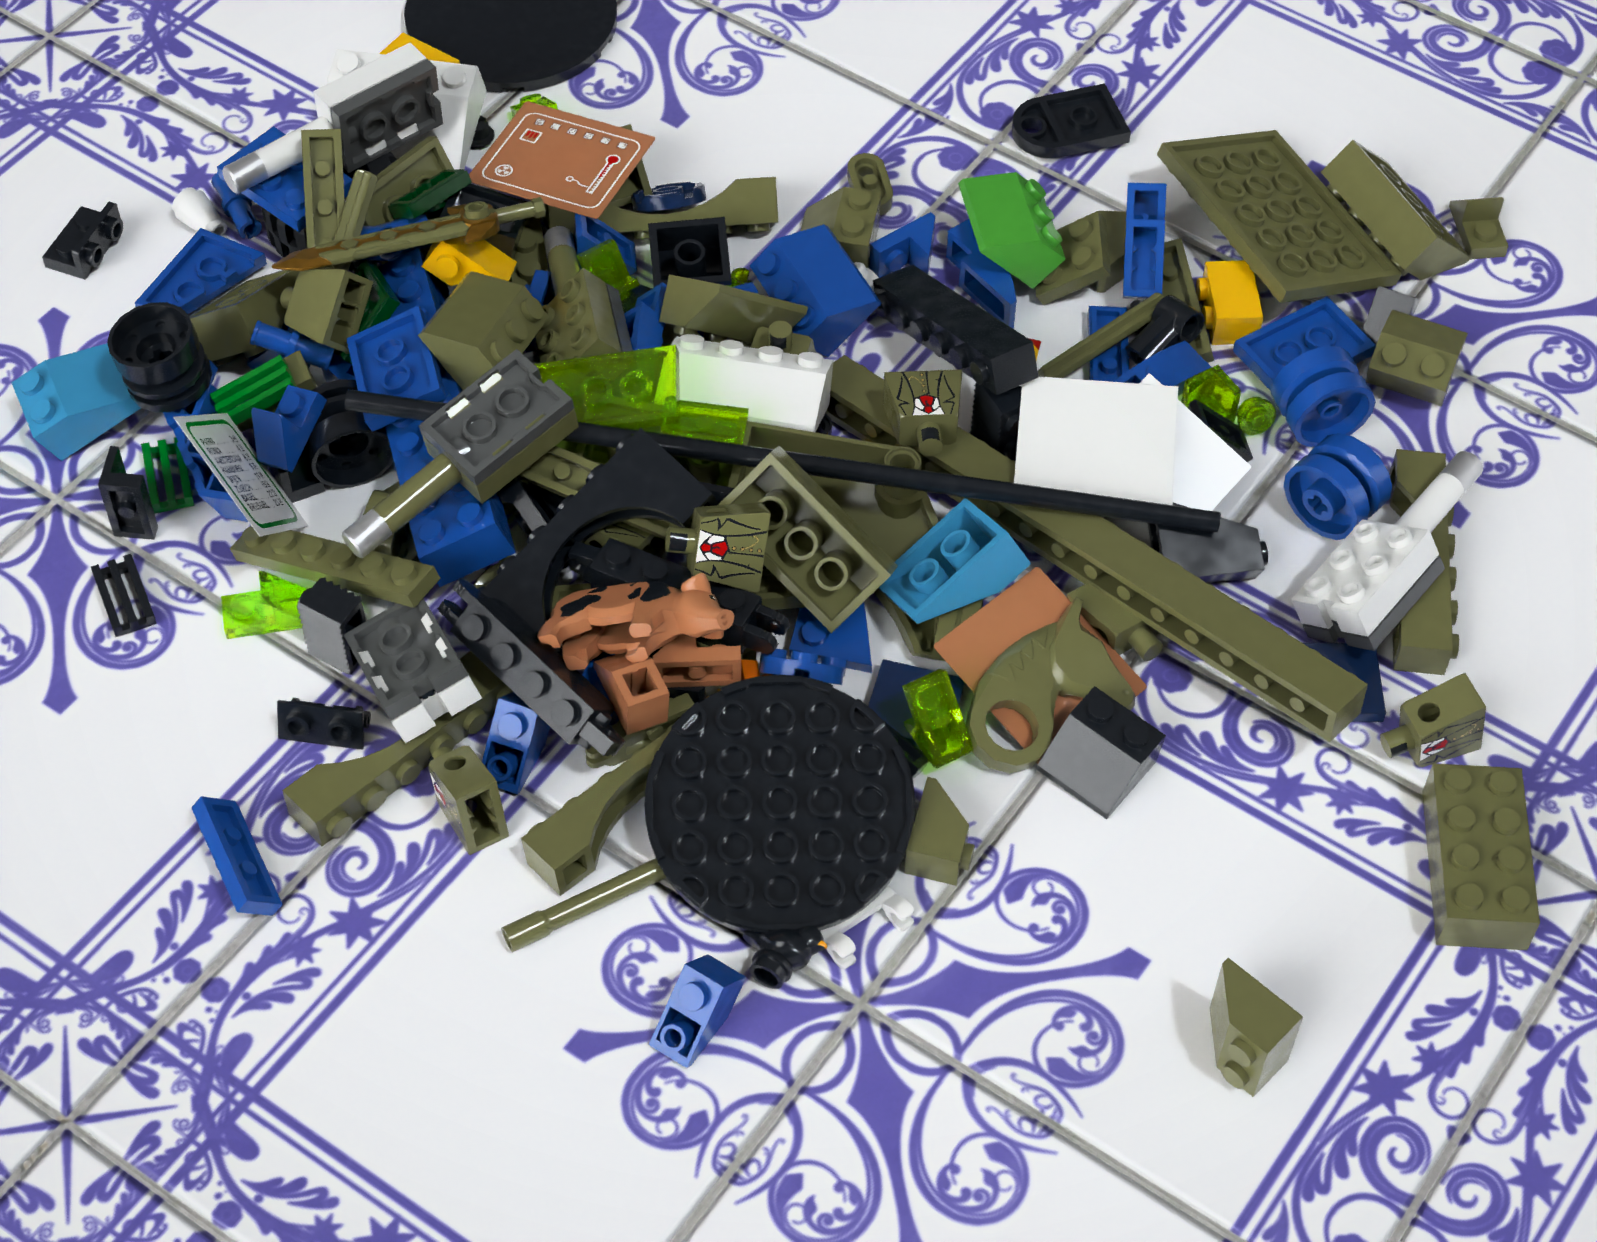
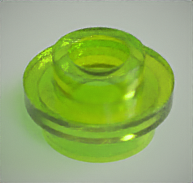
(1255, 415)

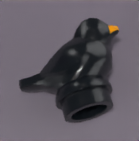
(782, 953)

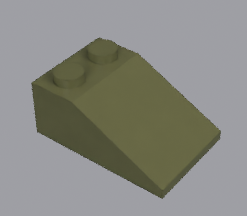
(229, 321)

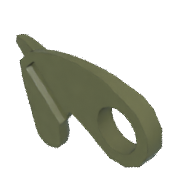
(1031, 675)

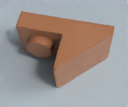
(692, 666)

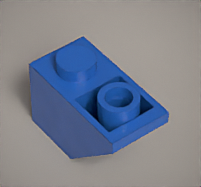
(514, 742)
(696, 1009)

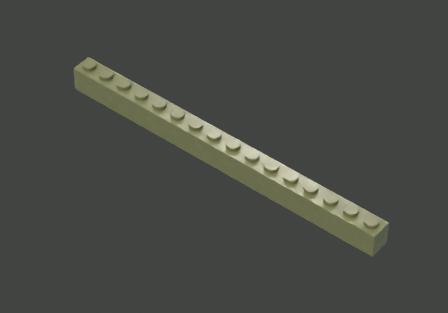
(1130, 573)

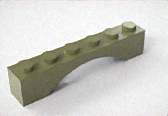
(741, 203)
(1424, 635)
(338, 794)
(570, 841)

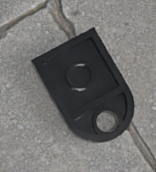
(1070, 123)

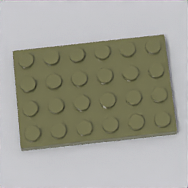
(1278, 215)

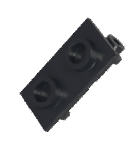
(322, 724)

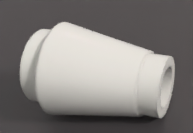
(197, 212)

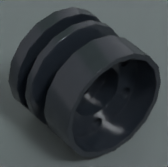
(160, 357)
(341, 443)

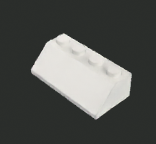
(773, 384)

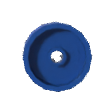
(1322, 395)
(1337, 486)

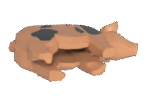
(632, 619)

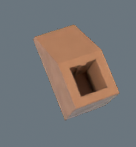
(634, 691)

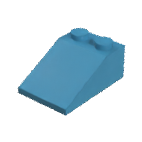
(73, 399)
(954, 565)

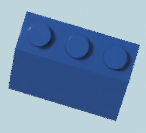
(819, 274)

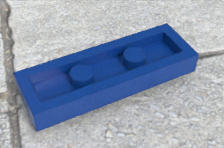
(236, 856)

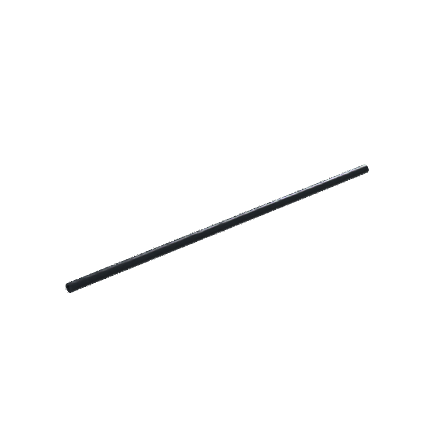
(846, 469)

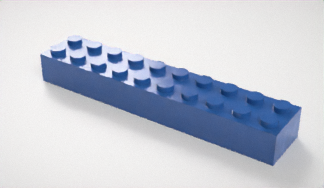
(455, 530)

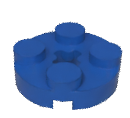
(804, 665)

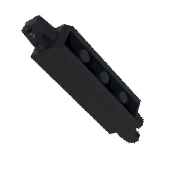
(624, 564)
(532, 670)

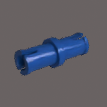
(238, 208)
(288, 343)

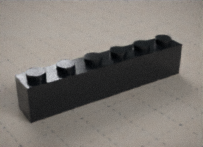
(956, 329)

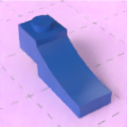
(1144, 240)

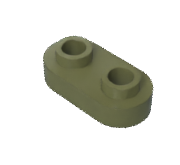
(869, 173)

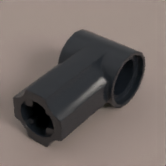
(1170, 324)

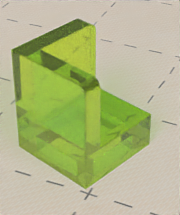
(1214, 390)

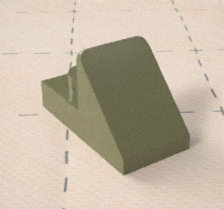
(1480, 226)

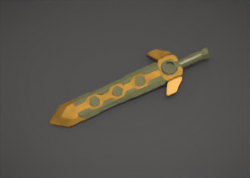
(474, 220)

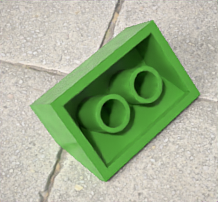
(1013, 225)

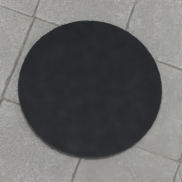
(516, 40)
(779, 805)

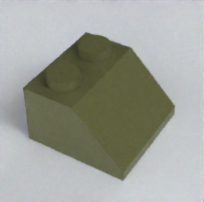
(852, 218)
(1416, 357)
(1250, 1029)

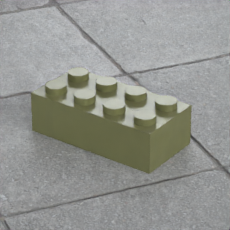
(1480, 857)

